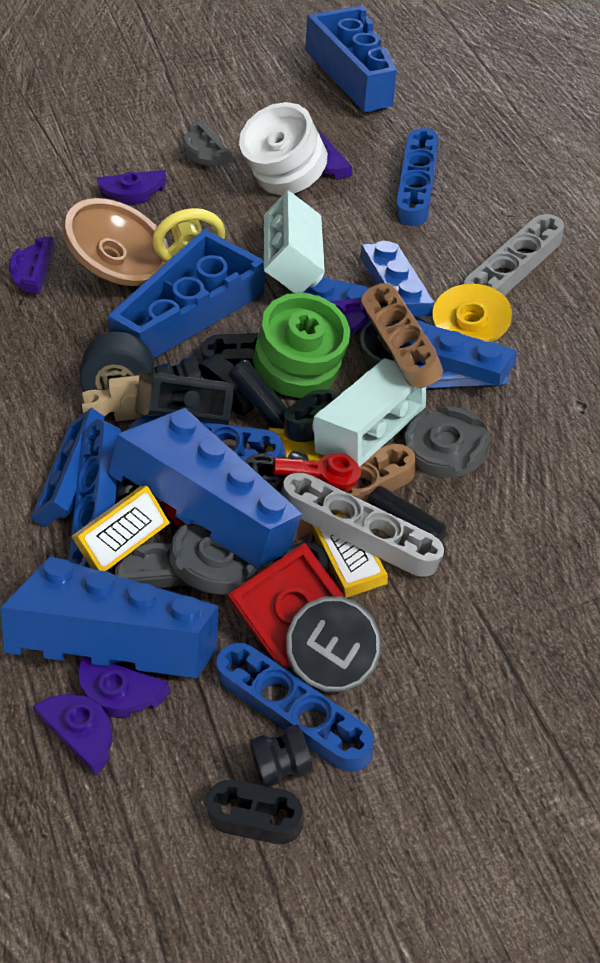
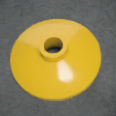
(473, 311)

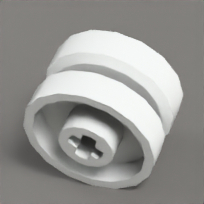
(283, 148)

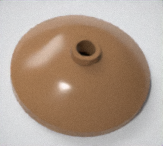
(112, 241)

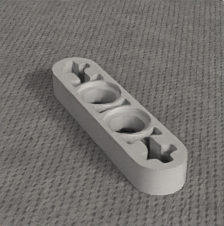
(520, 263)
(363, 519)

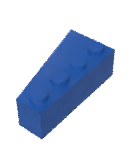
(352, 56)
(190, 293)
(207, 485)
(110, 620)

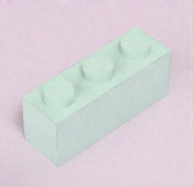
(293, 243)
(368, 413)

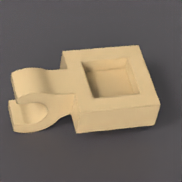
(118, 399)

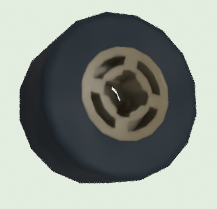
(113, 357)

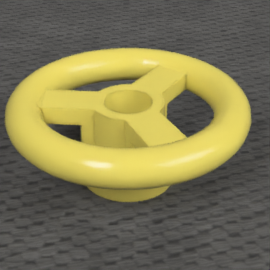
(184, 227)

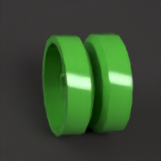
(301, 344)

